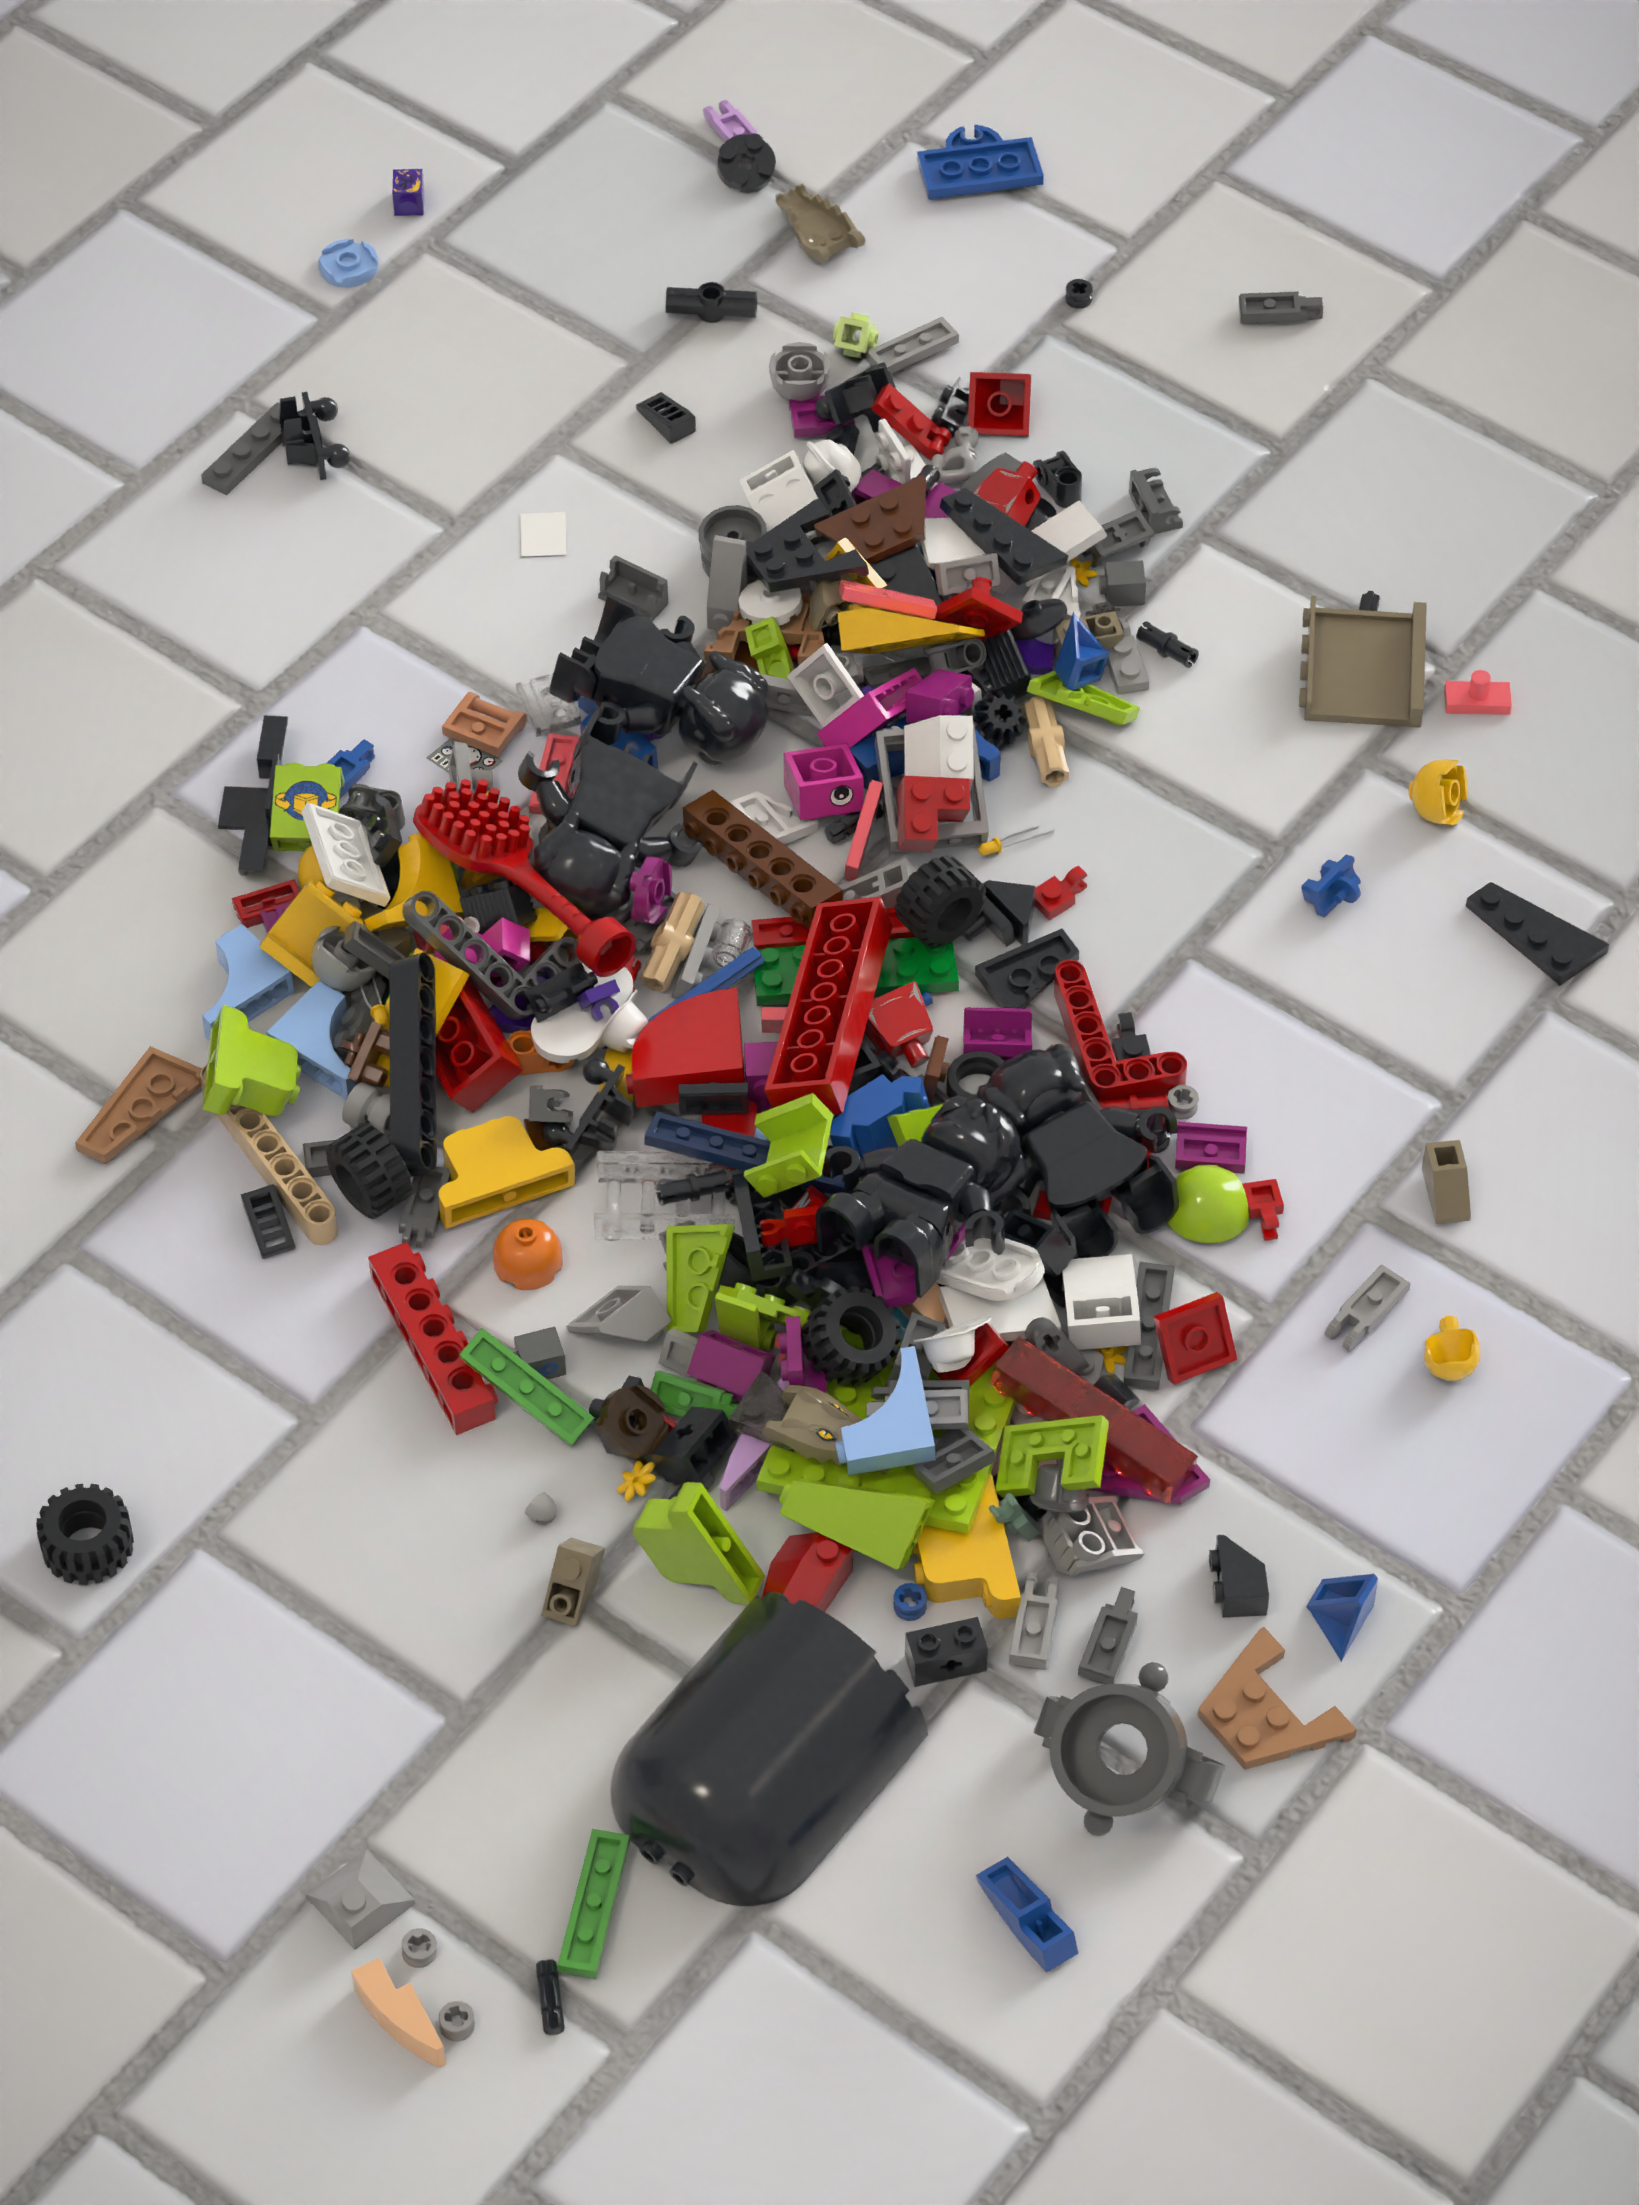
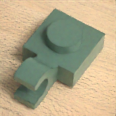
(1014, 1517)

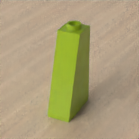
(865, 1519)

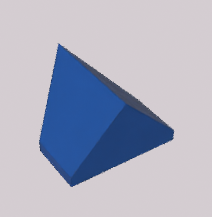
(1080, 657)
(1342, 1607)

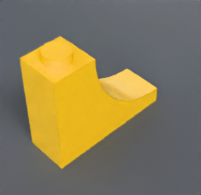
(420, 870)

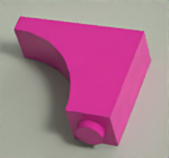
(870, 712)

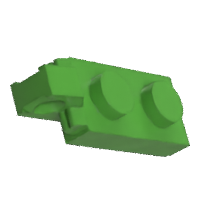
(681, 1394)

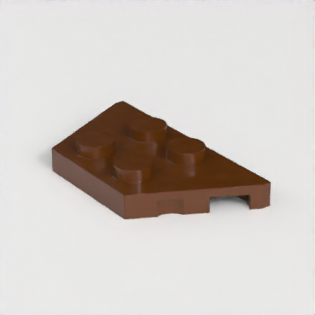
(881, 523)

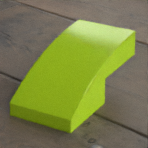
(769, 648)

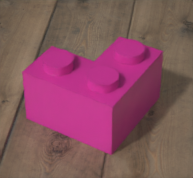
(507, 940)

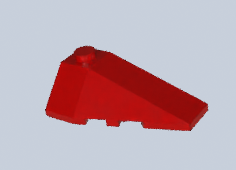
(810, 1569)

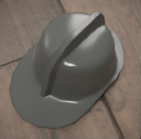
(1052, 1495)

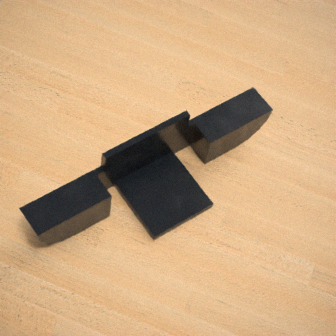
(251, 806)

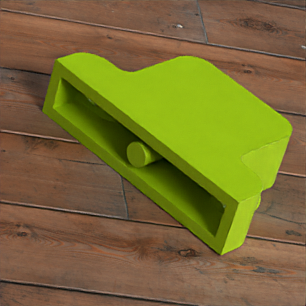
(248, 1068)
(697, 1545)

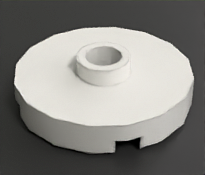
(759, 604)

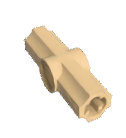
(1046, 741)
(672, 941)

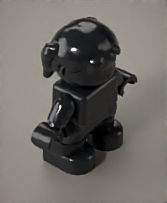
(653, 679)
(603, 822)
(1081, 1151)
(927, 1189)

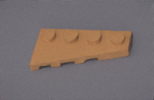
(141, 1100)

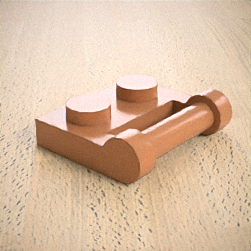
(480, 730)

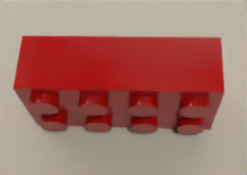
(473, 1052)

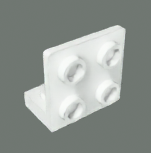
(897, 461)

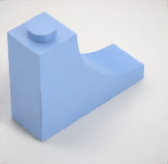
(254, 977)
(311, 1030)
(896, 1432)

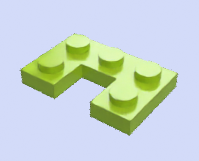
(1075, 1440)

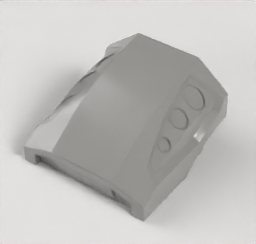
(1090, 1537)

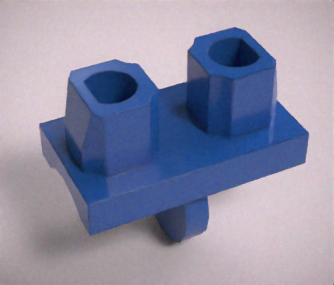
(1336, 884)

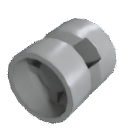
(367, 1106)

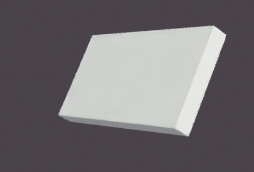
(345, 854)

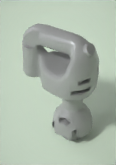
(959, 461)

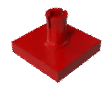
(979, 610)
(1195, 1338)

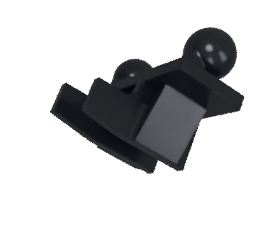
(855, 397)
(302, 433)
(610, 1100)

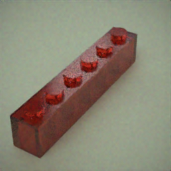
(1057, 1393)

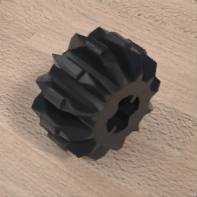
(1007, 711)

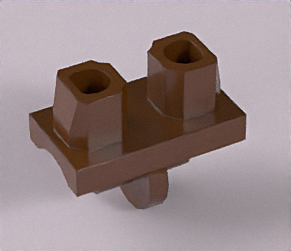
(365, 1053)

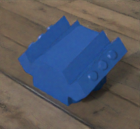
(865, 1113)

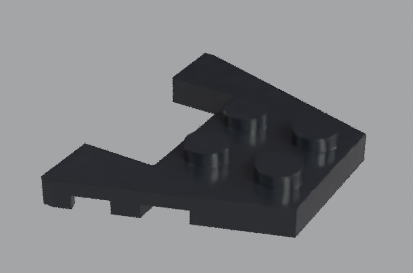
(789, 560)

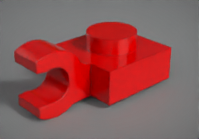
(1056, 895)
(1266, 1203)
(797, 1227)

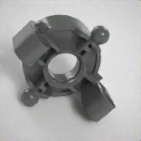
(1171, 1768)

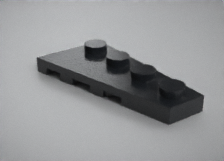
(1018, 549)
(1540, 936)

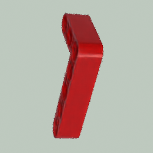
(1108, 1078)

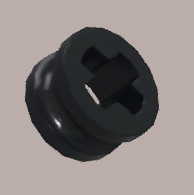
(1079, 293)

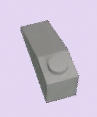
(726, 580)
(881, 882)

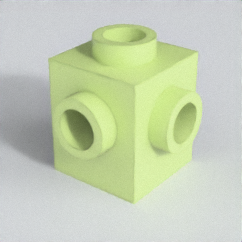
(845, 332)

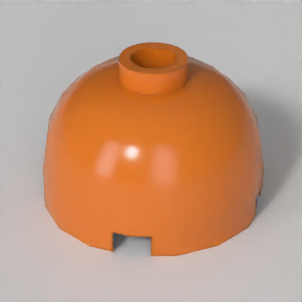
(527, 1254)

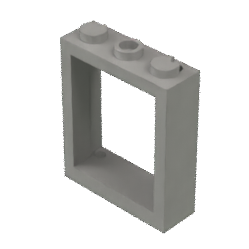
(950, 834)

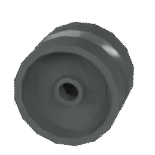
(729, 522)

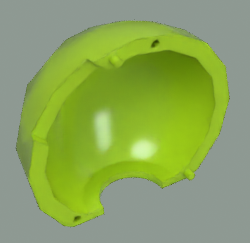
(1210, 1205)

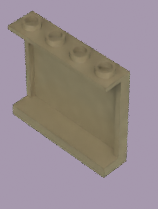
(1363, 666)

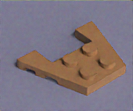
(795, 631)
(1255, 1721)

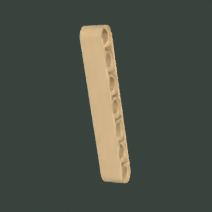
(282, 1168)

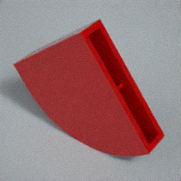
(688, 1045)

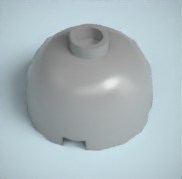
(799, 371)
(336, 964)

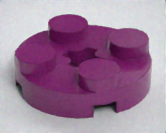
(649, 890)

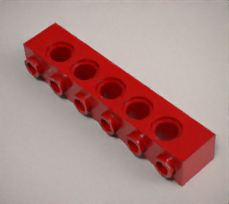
(390, 1274)

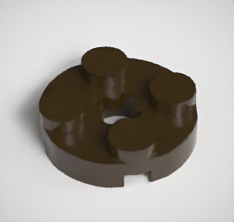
(615, 1423)

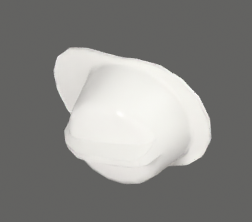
(826, 457)
(623, 1027)
(953, 1346)

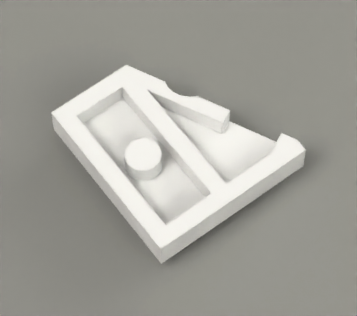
(1058, 585)
(775, 817)

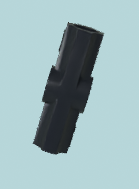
(711, 302)

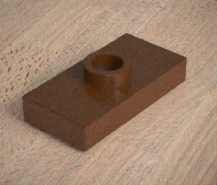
(936, 1067)

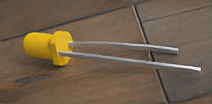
(996, 846)
(377, 1011)

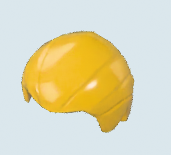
(1453, 1352)

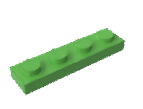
(526, 1387)
(594, 1903)

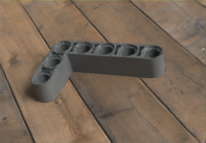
(487, 958)

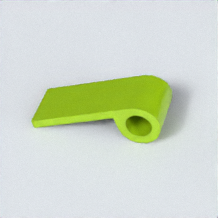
(742, 1322)

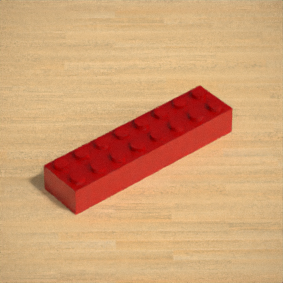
(830, 1003)

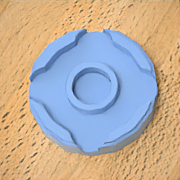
(348, 263)

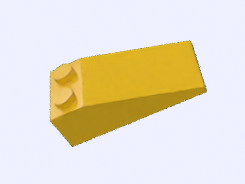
(876, 631)

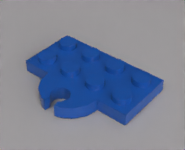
(979, 164)

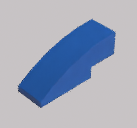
(1028, 1914)

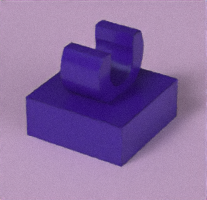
(600, 996)

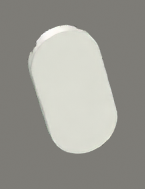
(574, 1031)
(990, 1275)

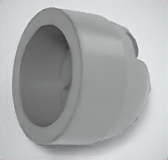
(541, 1509)

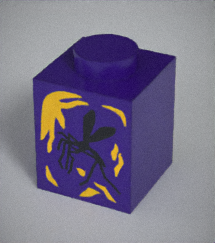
(408, 192)

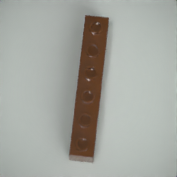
(758, 857)

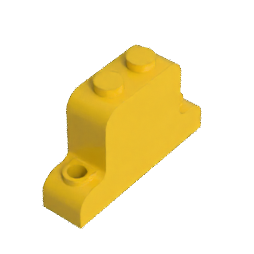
(498, 1169)
(971, 1564)

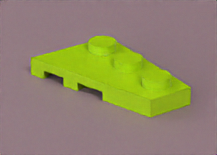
(693, 1272)

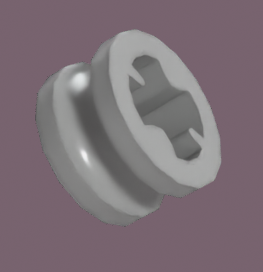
(1187, 1093)
(421, 1958)
(446, 2026)

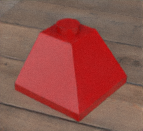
(999, 403)

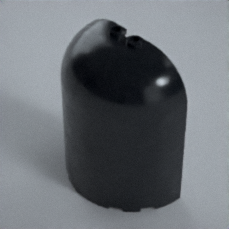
(764, 1754)

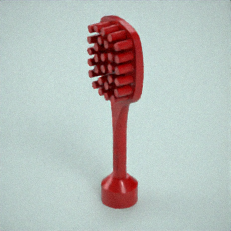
(488, 839)

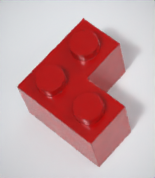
(923, 803)

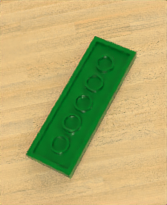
(903, 963)

